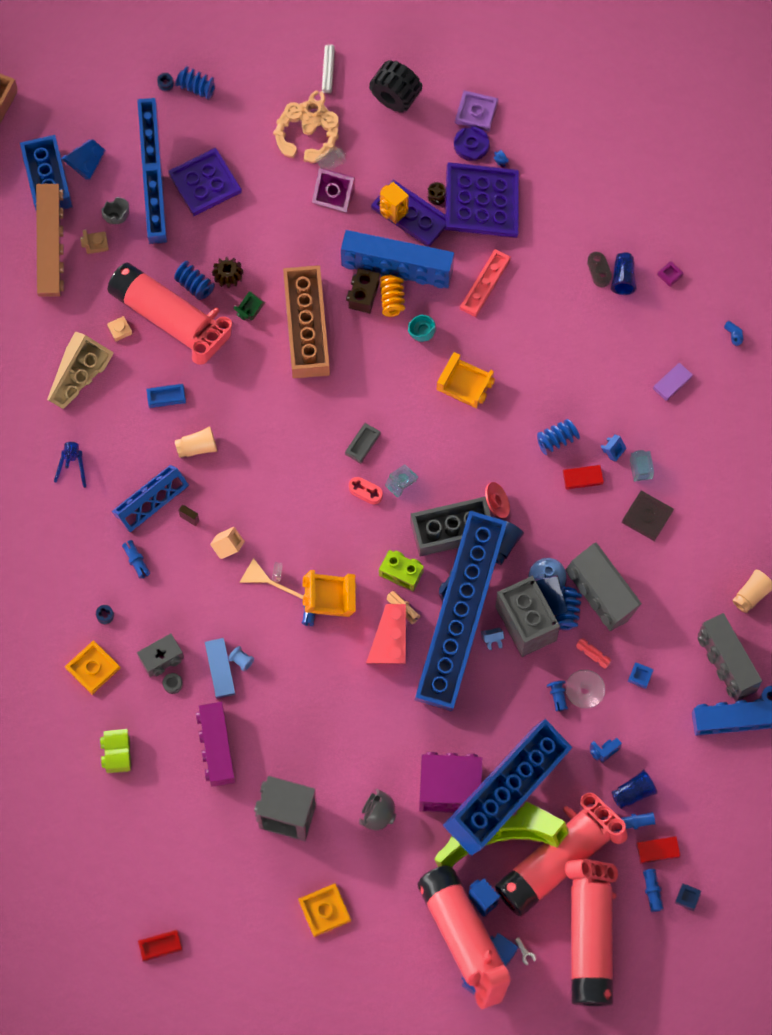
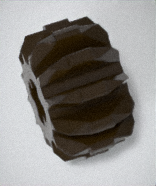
(232, 267)

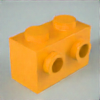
(393, 202)

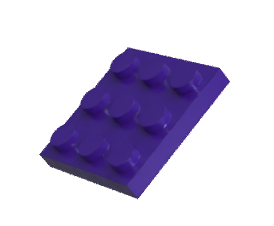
(204, 181)

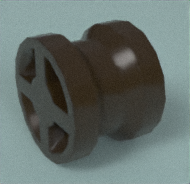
(436, 188)

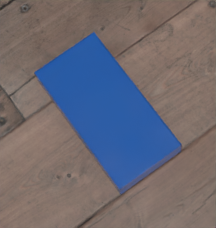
(166, 395)

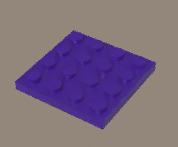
(482, 200)

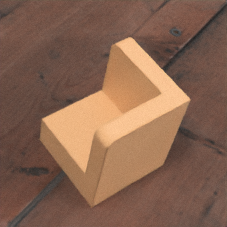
(227, 543)

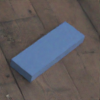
(220, 668)

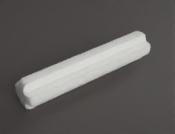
(328, 69)

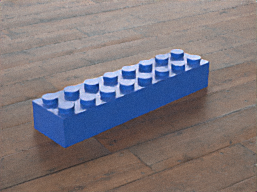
(507, 787)

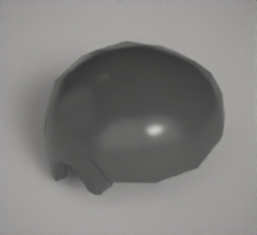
(116, 211)

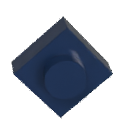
(688, 897)

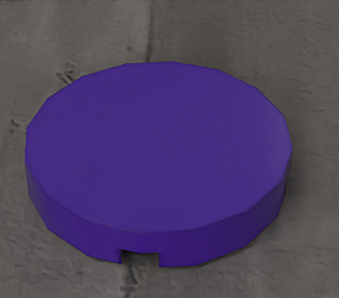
(471, 143)

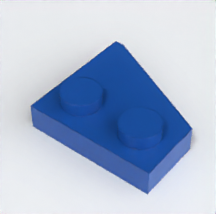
(85, 158)

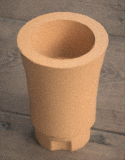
(196, 443)
(753, 591)

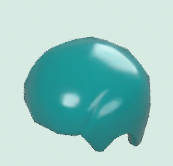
(422, 328)

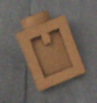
(94, 242)

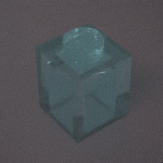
(641, 465)

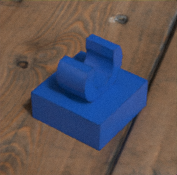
(614, 447)

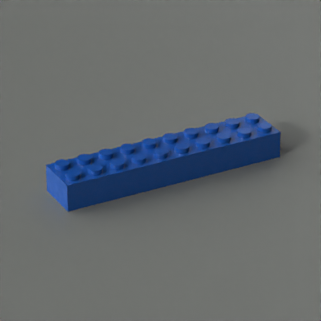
(460, 611)

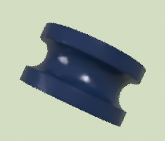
(165, 87)
(108, 609)

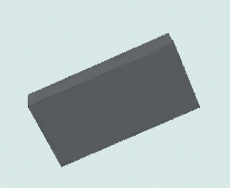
(362, 443)

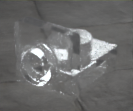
(331, 158)

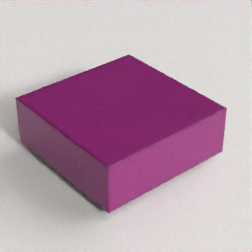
(670, 273)

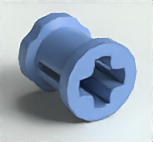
(241, 658)

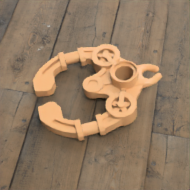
(310, 121)

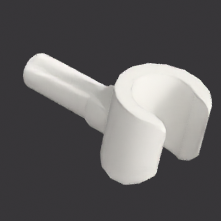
(524, 951)

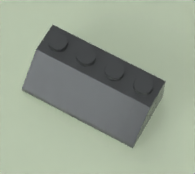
(603, 587)

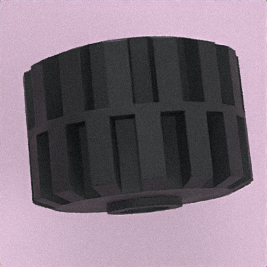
(395, 86)

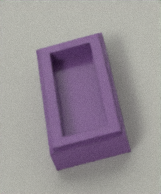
(672, 381)

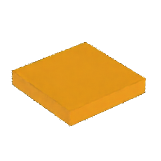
(92, 667)
(324, 910)

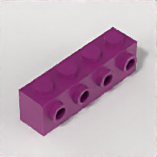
(216, 744)

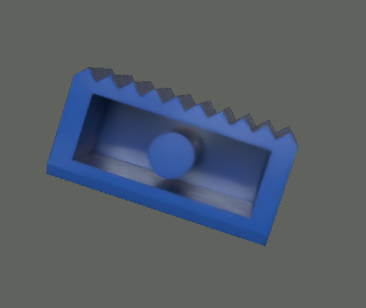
(483, 896)

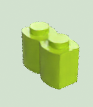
(117, 751)

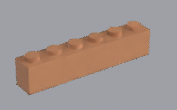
(48, 240)

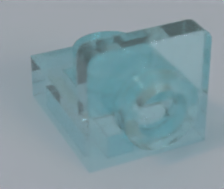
(400, 480)

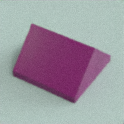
(333, 189)

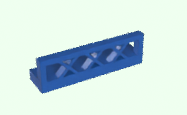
(145, 493)

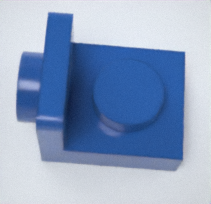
(609, 749)

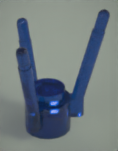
(70, 453)

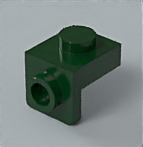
(249, 306)

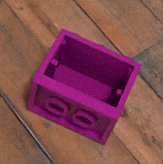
(448, 780)

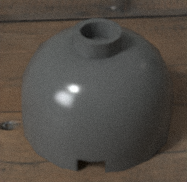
(378, 811)

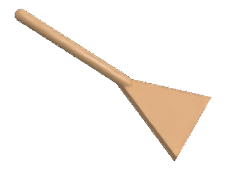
(255, 574)

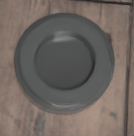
(172, 683)

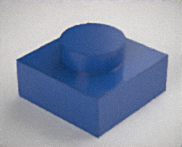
(640, 675)

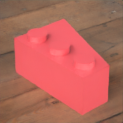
(390, 638)

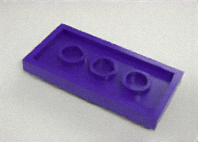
(422, 220)

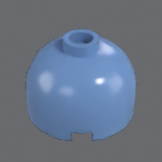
(549, 567)

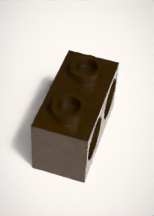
(367, 291)

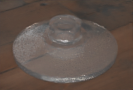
(588, 680)

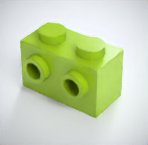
(401, 570)

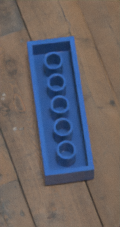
(397, 258)

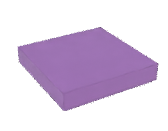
(476, 110)

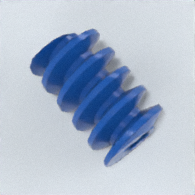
(195, 83)
(193, 281)
(556, 435)
(566, 620)

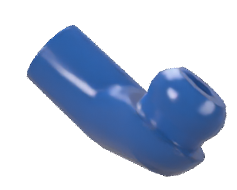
(736, 333)

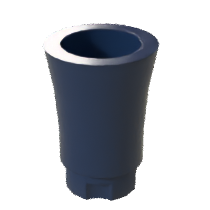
(510, 538)

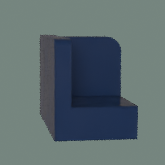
(552, 593)

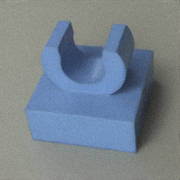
(491, 636)

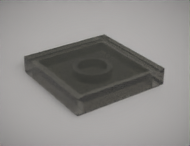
(647, 515)

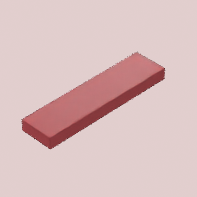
(485, 283)

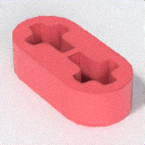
(363, 494)

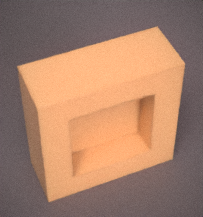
(119, 328)

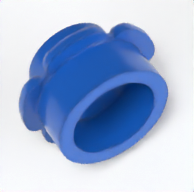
(500, 158)

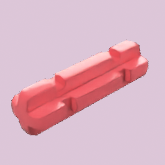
(593, 653)

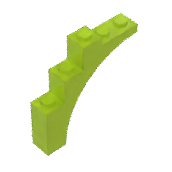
(528, 823)

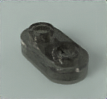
(597, 268)

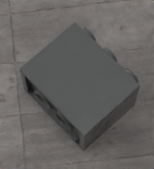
(527, 616)
(285, 808)

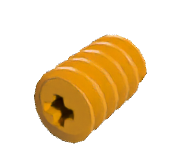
(392, 295)

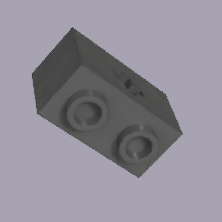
(167, 648)

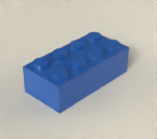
(45, 166)

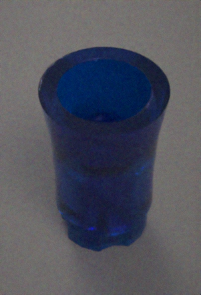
(624, 274)
(634, 790)

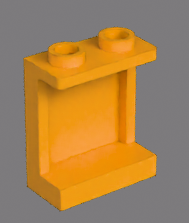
(465, 381)
(329, 594)

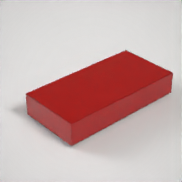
(583, 477)
(658, 849)
(160, 945)

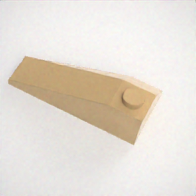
(78, 367)

